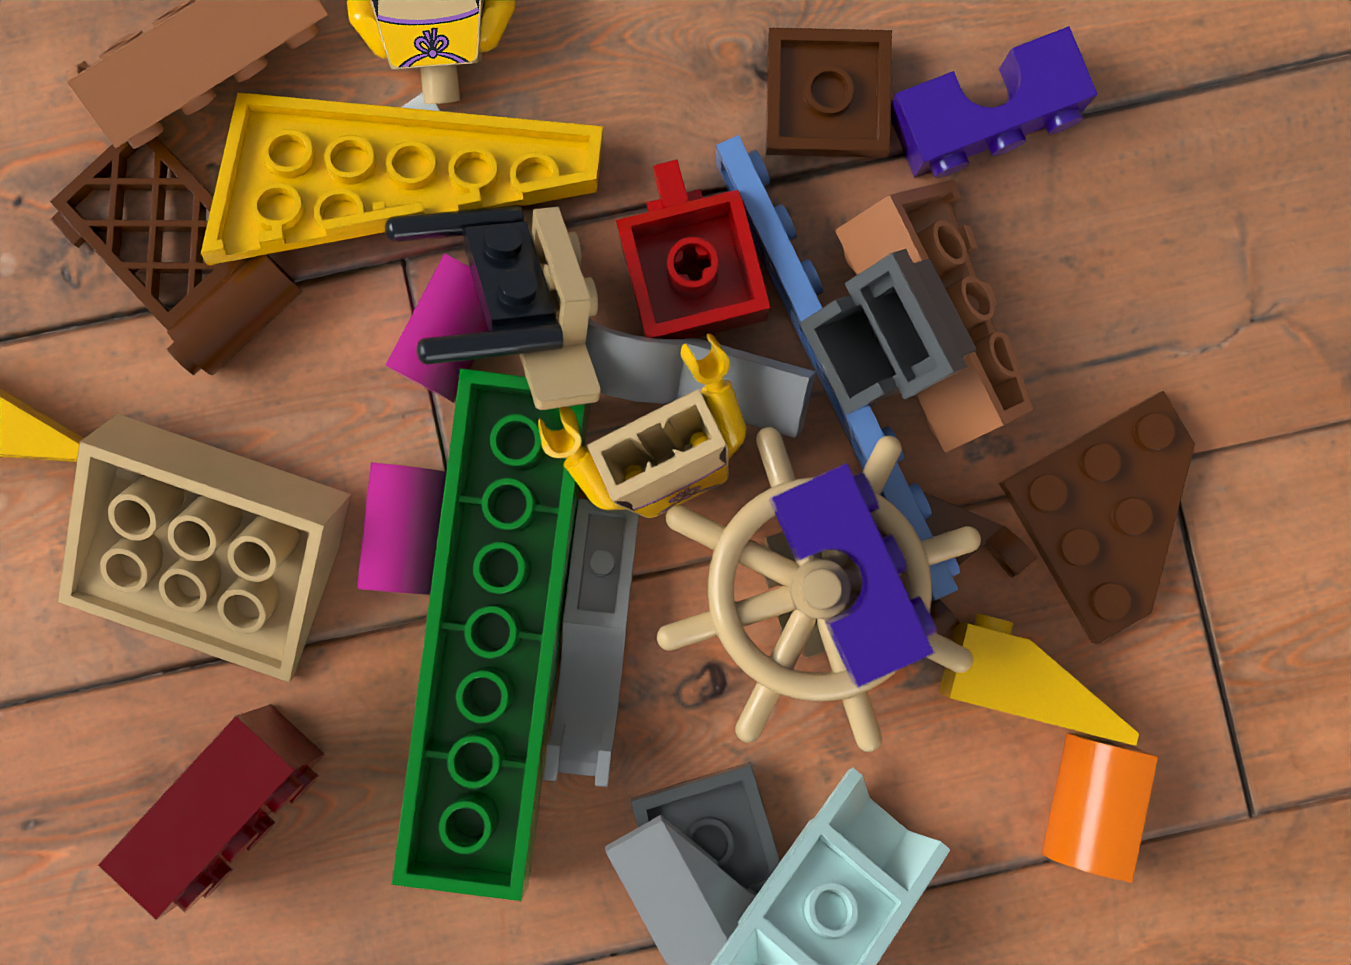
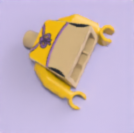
(431, 36)
(663, 454)

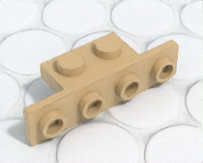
(564, 374)

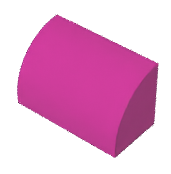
(445, 308)
(400, 528)

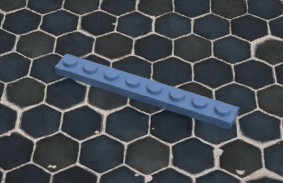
(798, 290)

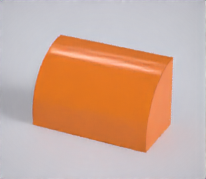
(1099, 807)

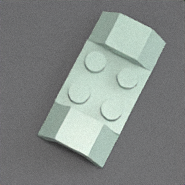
(837, 887)

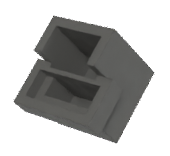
(889, 333)

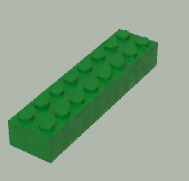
(489, 646)

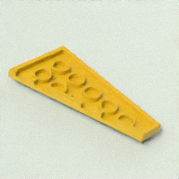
(341, 169)

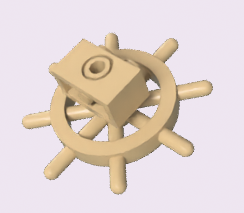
(807, 595)

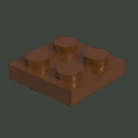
(828, 92)

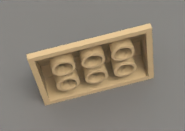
(199, 545)

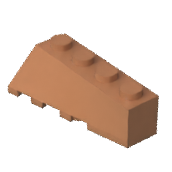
(183, 59)
(924, 223)

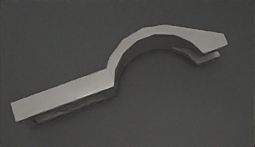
(654, 372)
(592, 643)

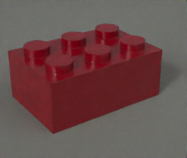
(214, 812)

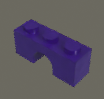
(1044, 89)
(883, 625)

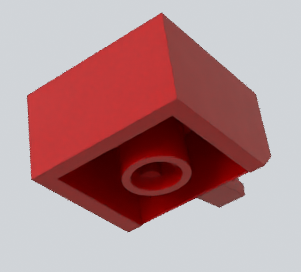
(696, 228)

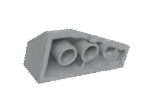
(679, 892)

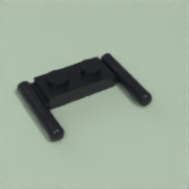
(506, 279)

